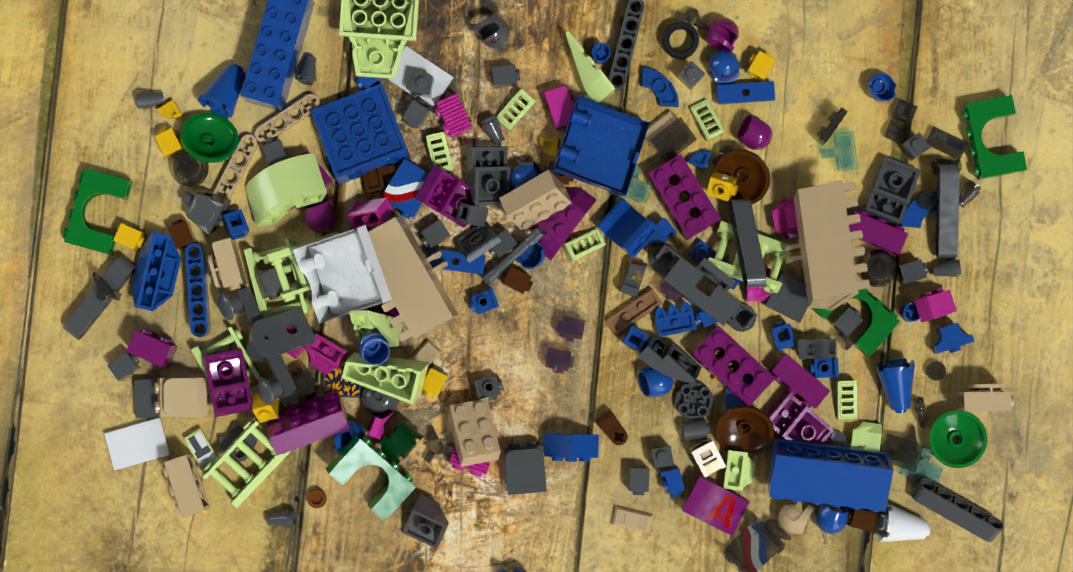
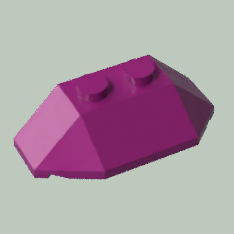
(563, 222)

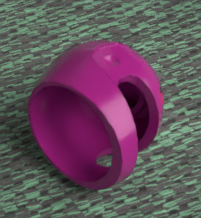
(723, 34)
(758, 134)
(320, 216)

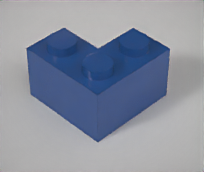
(571, 446)

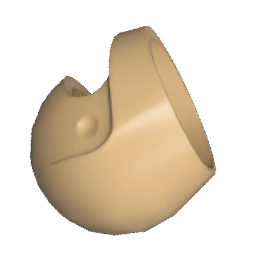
(794, 521)

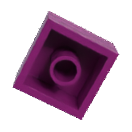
(152, 349)

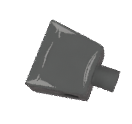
(205, 209)

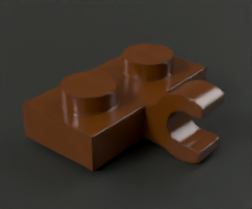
(374, 179)

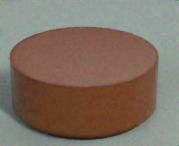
(317, 498)

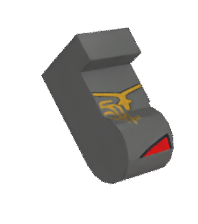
(633, 278)

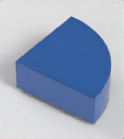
(700, 159)

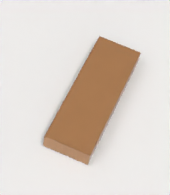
(633, 311)

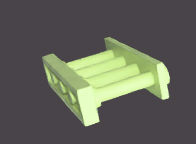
(767, 245)
(252, 259)
(276, 260)
(235, 336)
(252, 481)

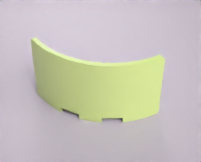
(283, 186)

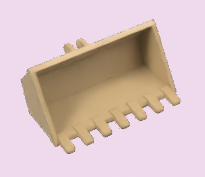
(827, 245)
(411, 280)

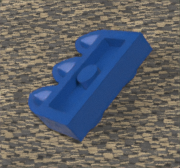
(675, 321)

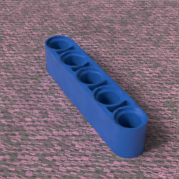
(192, 282)

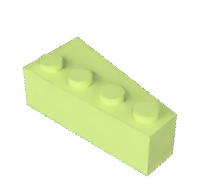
(394, 377)

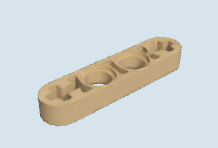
(285, 115)
(233, 167)

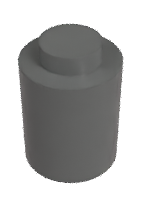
(695, 430)

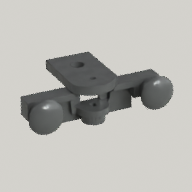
(684, 278)
(269, 340)

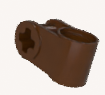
(610, 425)

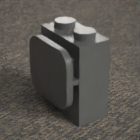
(525, 468)

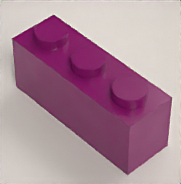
(880, 234)
(799, 381)

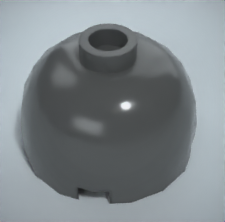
(378, 403)

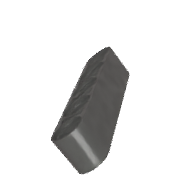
(630, 35)
(947, 210)
(747, 242)
(91, 307)
(957, 510)

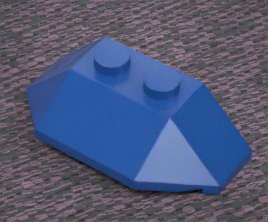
(155, 272)

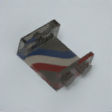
(753, 547)

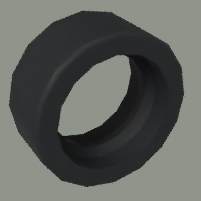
(678, 26)

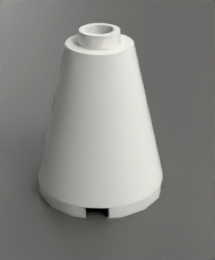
(900, 526)

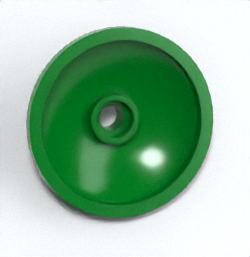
(211, 130)
(970, 443)

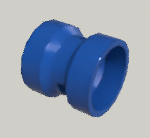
(603, 52)
(910, 309)

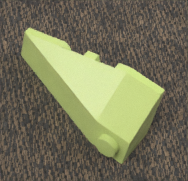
(593, 81)
(369, 322)

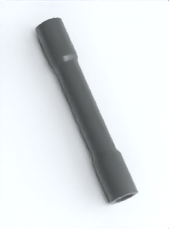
(528, 242)

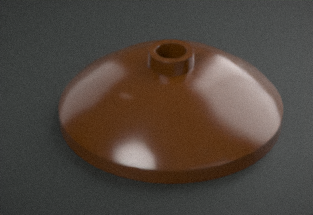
(758, 179)
(745, 438)

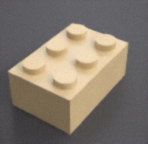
(535, 200)
(474, 432)
(186, 485)

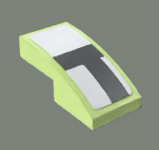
(201, 448)

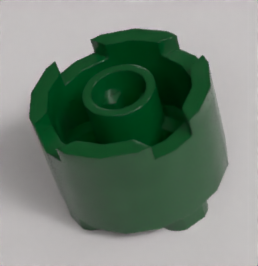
(401, 441)

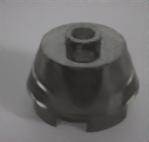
(188, 170)
(881, 267)

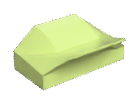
(867, 436)
(738, 470)

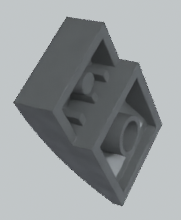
(488, 174)
(892, 191)
(669, 360)

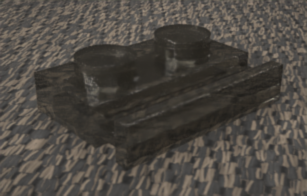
(835, 119)
(673, 139)
(903, 452)

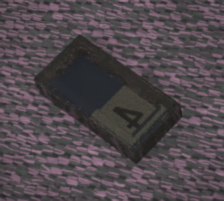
(946, 143)

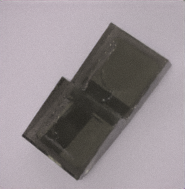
(900, 121)

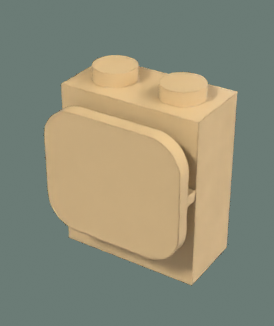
(227, 265)
(181, 397)
(985, 398)

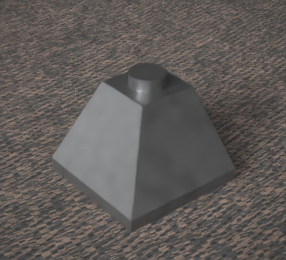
(426, 522)

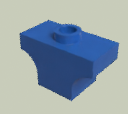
(951, 338)

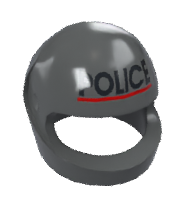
(492, 31)

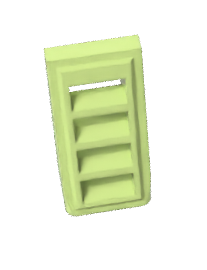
(515, 99)
(437, 136)
(709, 136)
(569, 252)
(853, 384)

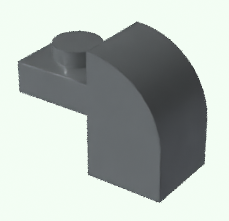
(817, 348)

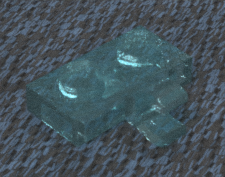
(844, 151)
(637, 190)
(924, 469)

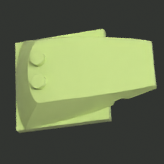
(378, 33)

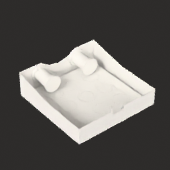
(343, 274)

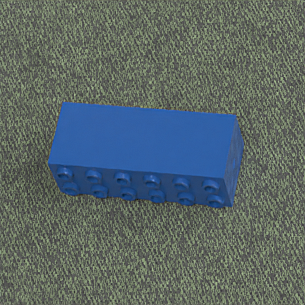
(277, 53)
(830, 475)

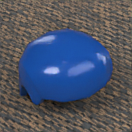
(881, 87)
(533, 256)

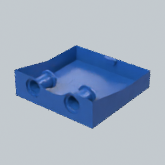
(360, 133)
(600, 146)

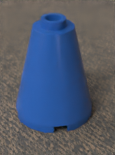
(224, 91)
(897, 382)

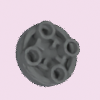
(694, 400)

